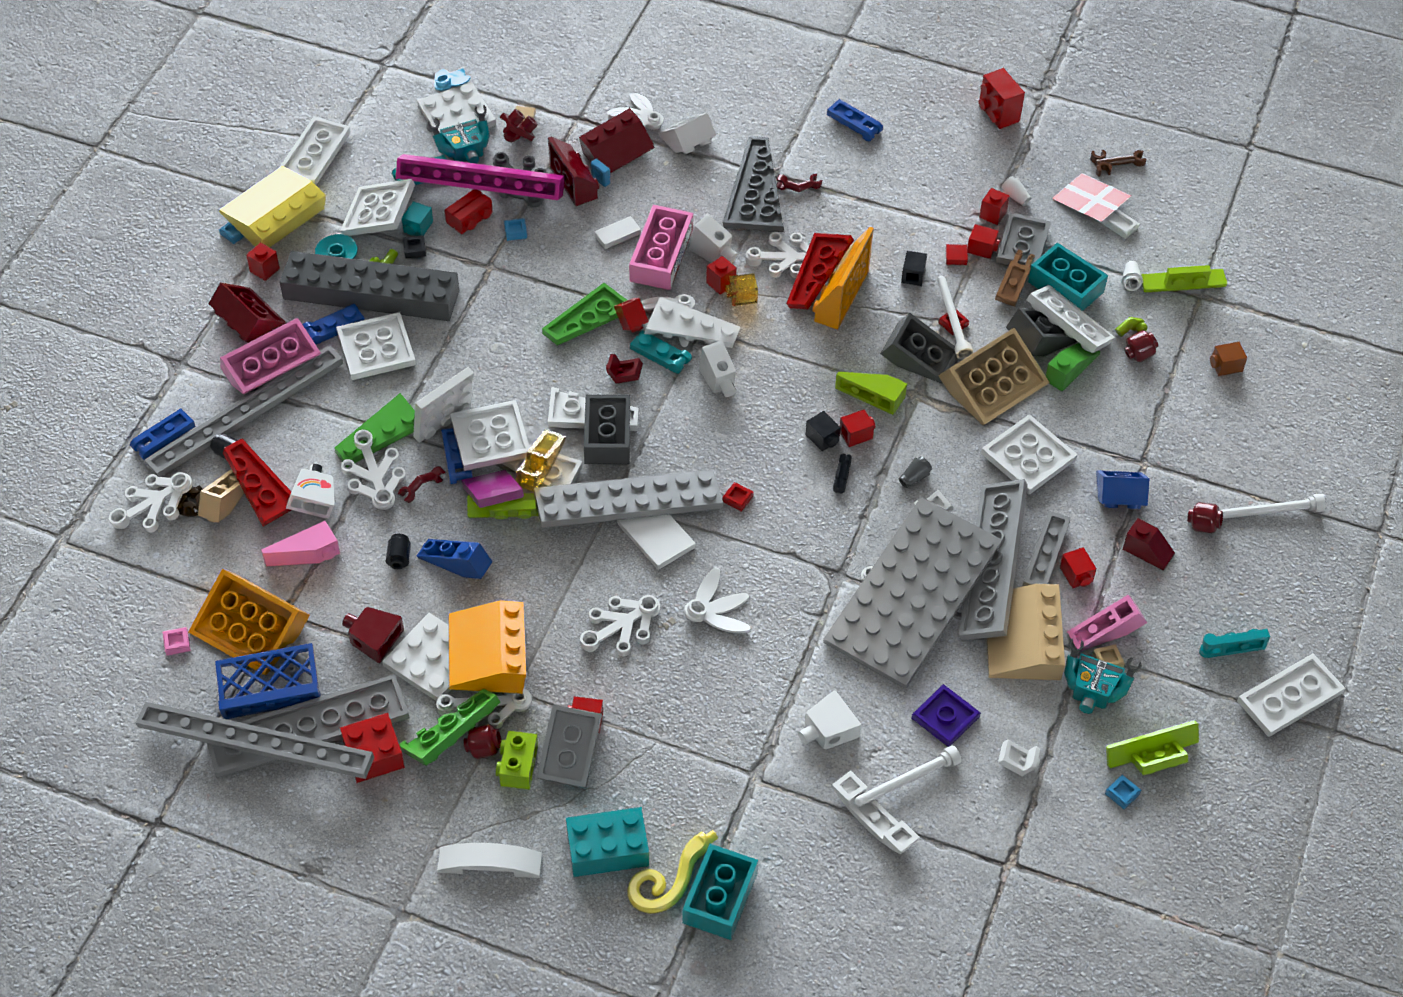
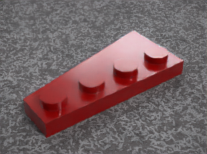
(818, 265)
(260, 484)

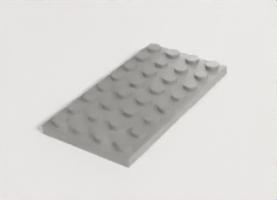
(912, 592)

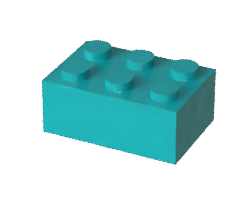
(1069, 276)
(607, 841)
(720, 891)

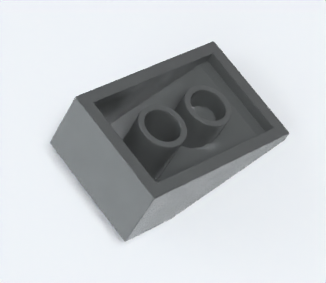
(1038, 332)
(919, 349)
(607, 429)

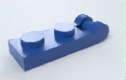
(855, 119)
(328, 324)
(162, 433)
(453, 457)

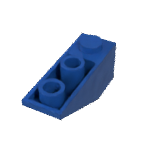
(458, 557)

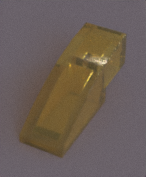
(539, 460)

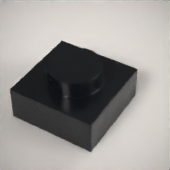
(414, 247)

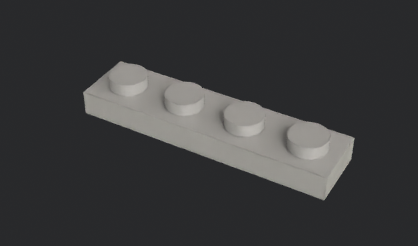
(1047, 549)

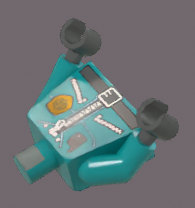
(464, 140)
(1096, 681)

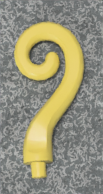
(691, 853)

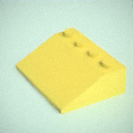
(274, 207)

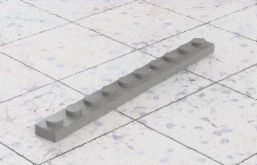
(243, 412)
(255, 740)

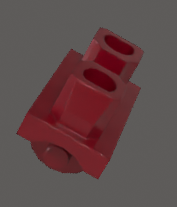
(517, 128)

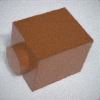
(1228, 358)

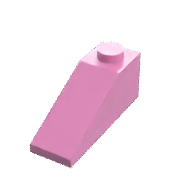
(305, 547)
(1109, 624)

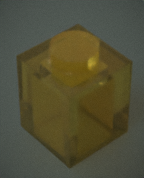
(742, 289)

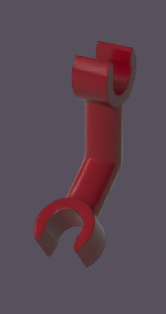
(783, 183)
(419, 480)

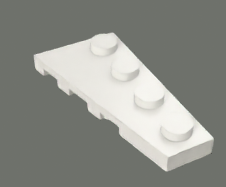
(681, 321)
(569, 411)
(563, 471)

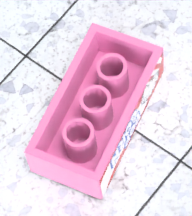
(661, 247)

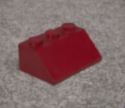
(617, 141)
(578, 180)
(244, 311)

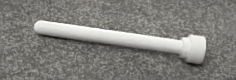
(963, 347)
(1314, 503)
(949, 757)

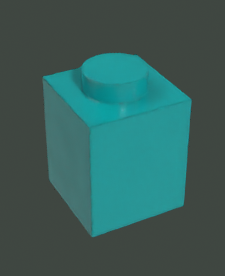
(417, 219)

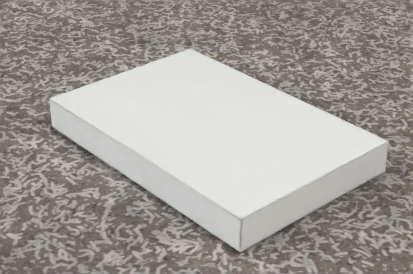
(658, 538)

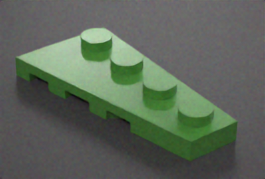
(585, 315)
(386, 426)
(450, 728)

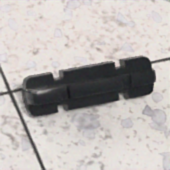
(842, 473)

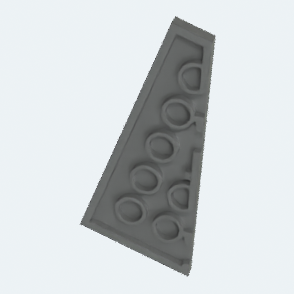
(755, 195)

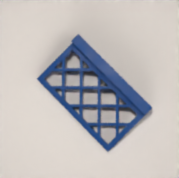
(266, 700)

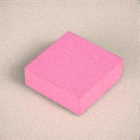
(176, 641)

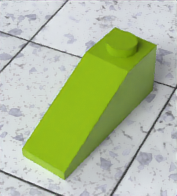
(875, 389)

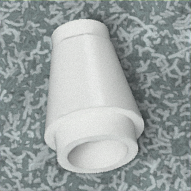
(1016, 190)
(1132, 277)

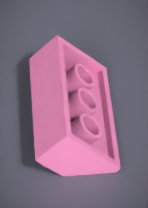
(268, 356)

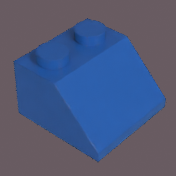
(1122, 488)

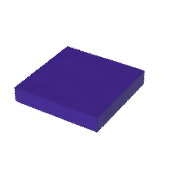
(946, 715)

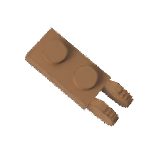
(1014, 279)

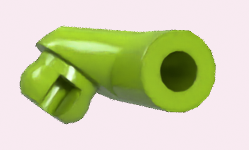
(389, 258)
(1131, 323)

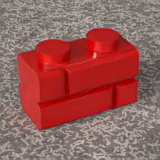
(468, 211)

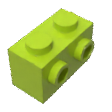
(518, 759)

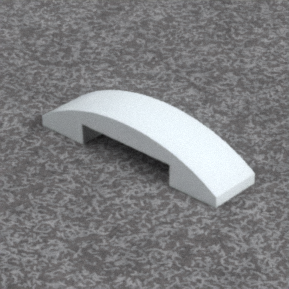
(873, 816)
(490, 857)

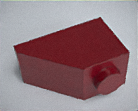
(1148, 544)

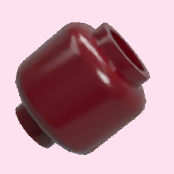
(1141, 346)
(1205, 517)
(483, 741)

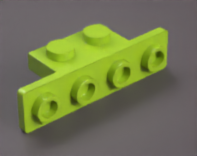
(1184, 279)
(520, 508)
(1156, 749)

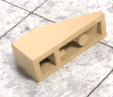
(220, 497)

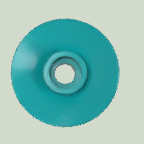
(337, 246)

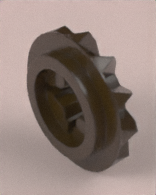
(189, 508)

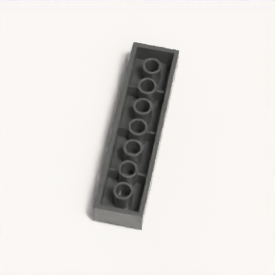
(370, 285)

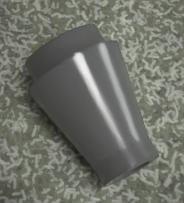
(916, 471)

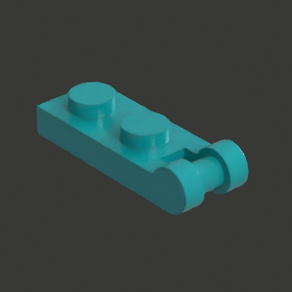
(660, 352)
(1234, 643)

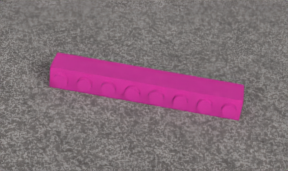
(480, 177)

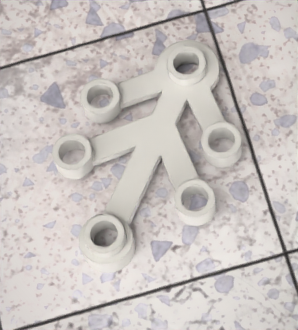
(788, 255)
(374, 474)
(175, 486)
(621, 621)
(507, 700)

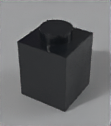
(914, 268)
(823, 431)

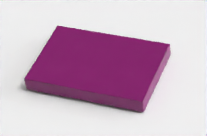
(492, 488)

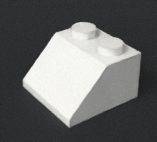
(689, 133)

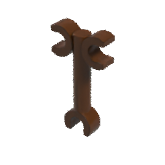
(1106, 164)

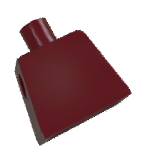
(373, 631)

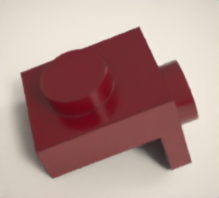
(623, 370)

